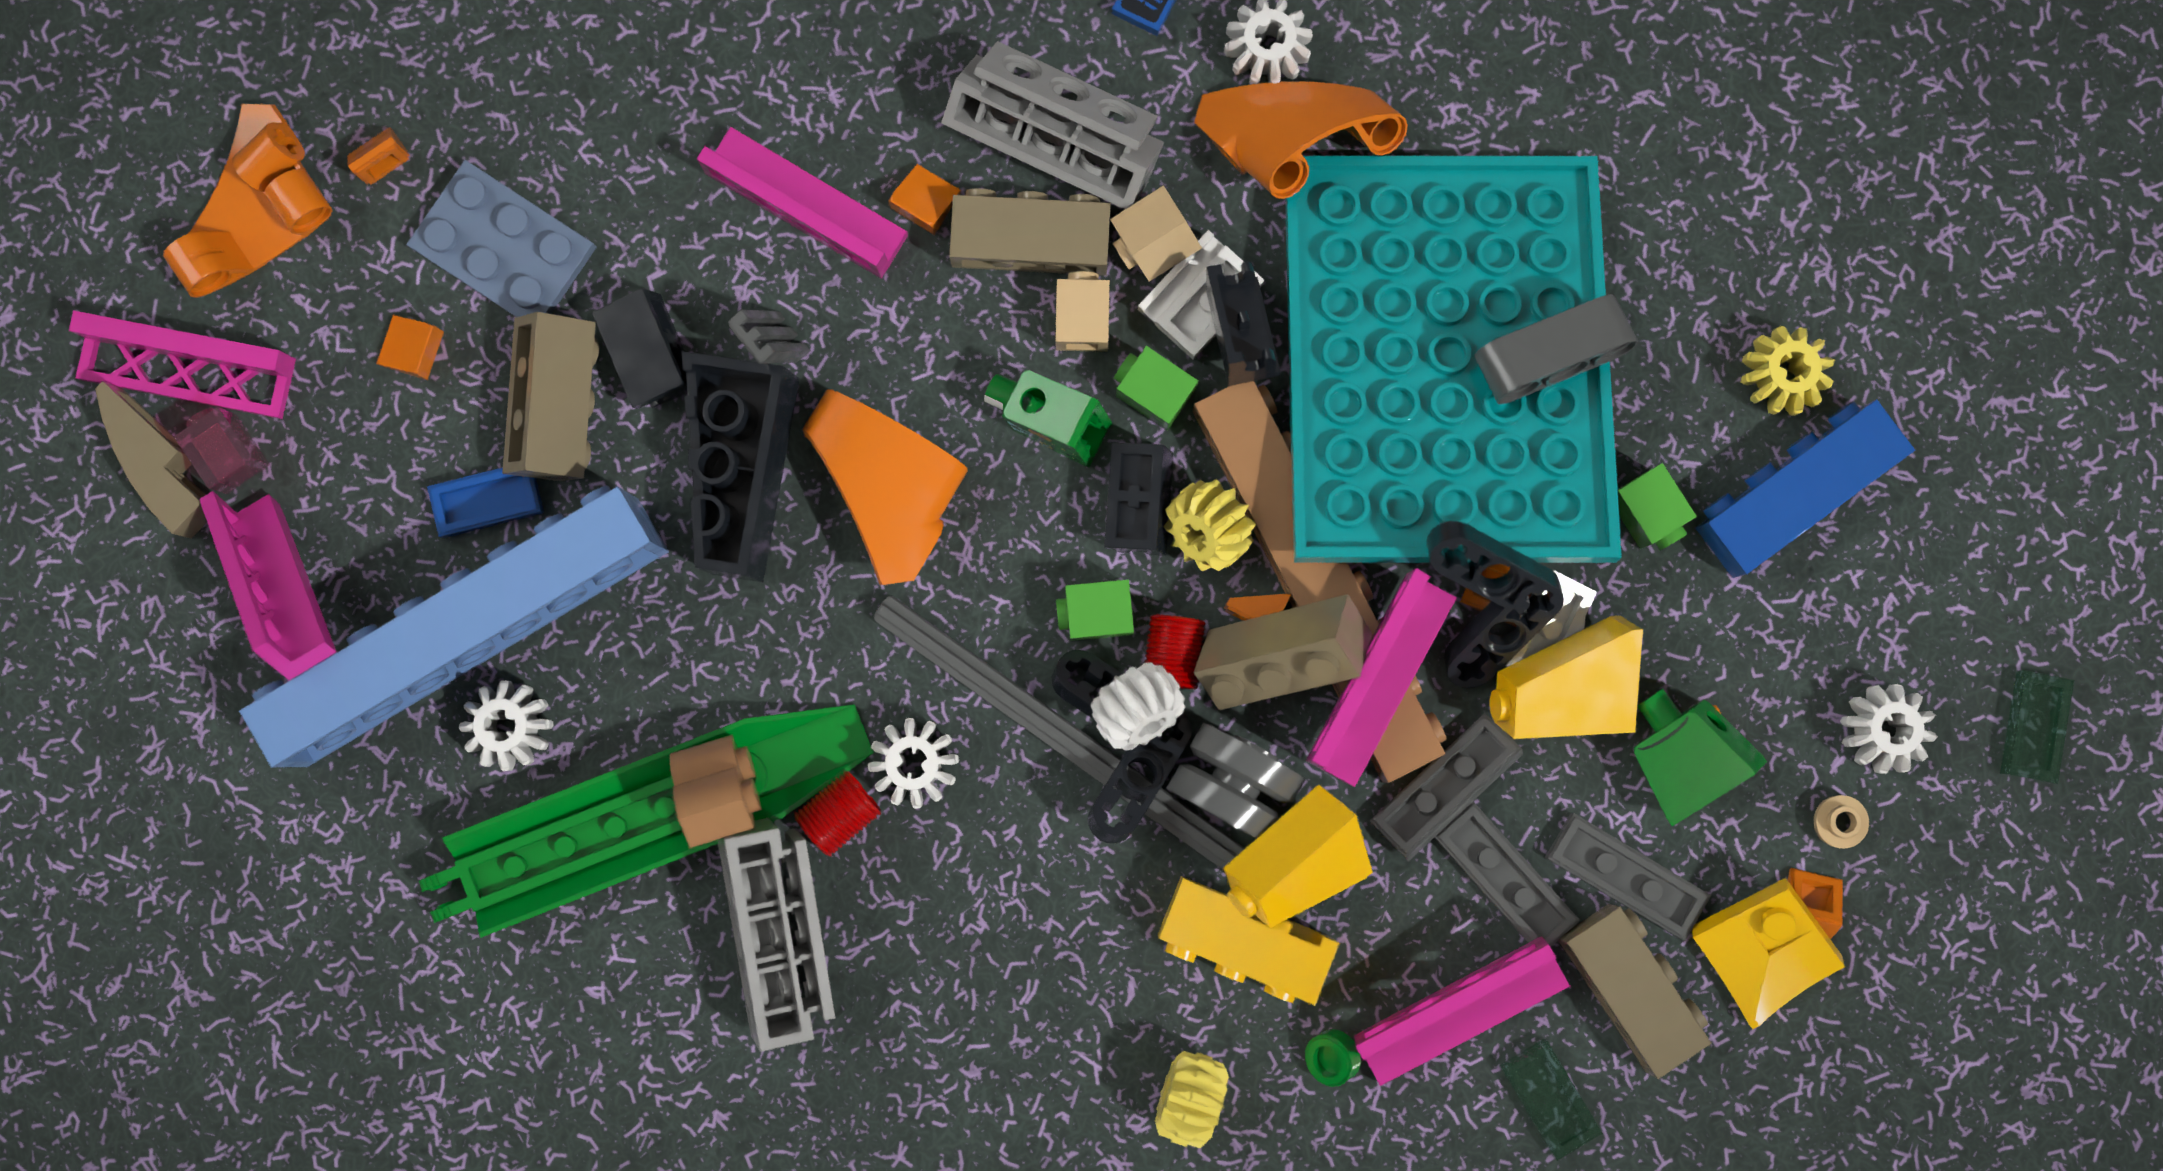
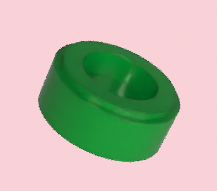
(1332, 1057)

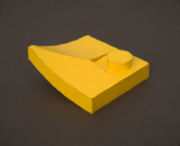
(1767, 950)

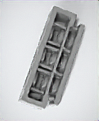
(1038, 112)
(764, 938)

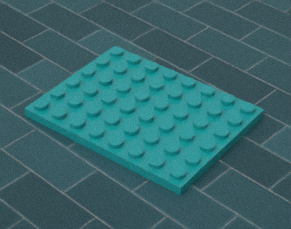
(1389, 297)

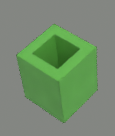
(1154, 386)
(1654, 508)
(1096, 610)

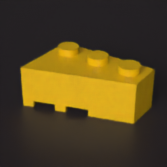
(1284, 957)

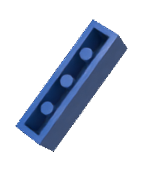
(1804, 488)

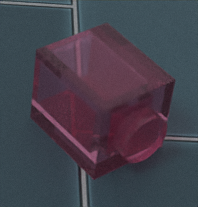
(221, 449)

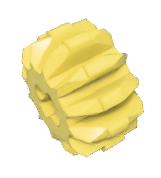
(1772, 378)
(1209, 525)
(1191, 1099)

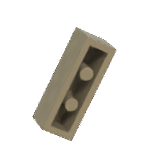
(1029, 232)
(550, 397)
(1283, 652)
(1636, 989)

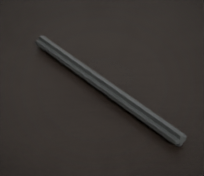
(1052, 728)

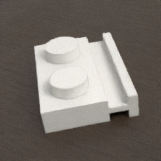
(1180, 299)

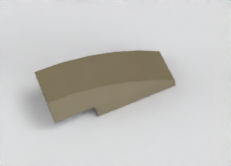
(151, 461)

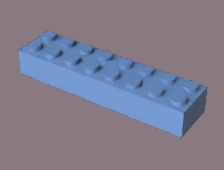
(454, 629)

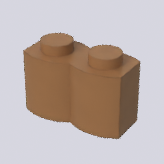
(714, 790)

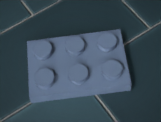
(501, 244)

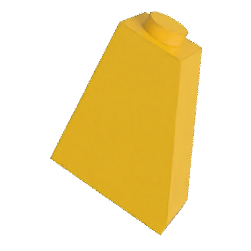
(1574, 685)
(1299, 860)

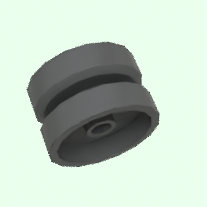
(1238, 779)

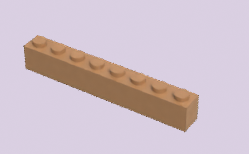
(1259, 468)

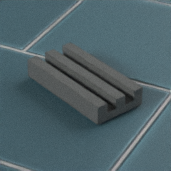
(761, 328)

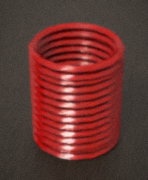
(1176, 646)
(837, 813)

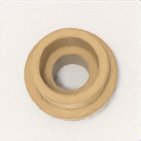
(1826, 816)

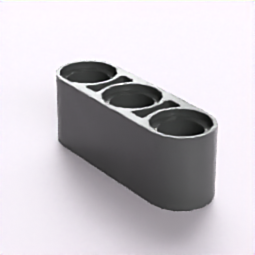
(1556, 349)

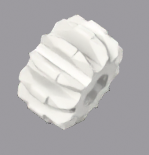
(1284, 53)
(1137, 706)
(517, 708)
(1876, 744)
(896, 759)

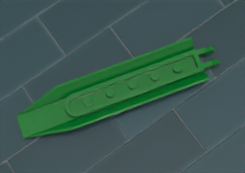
(629, 819)

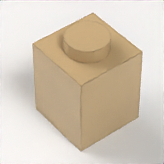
(1154, 234)
(1082, 312)

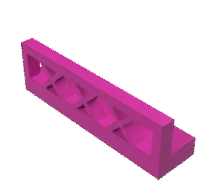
(804, 201)
(183, 345)
(269, 584)
(1386, 674)
(1461, 1010)

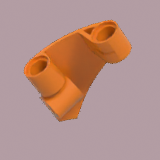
(1271, 124)
(256, 209)
(888, 480)

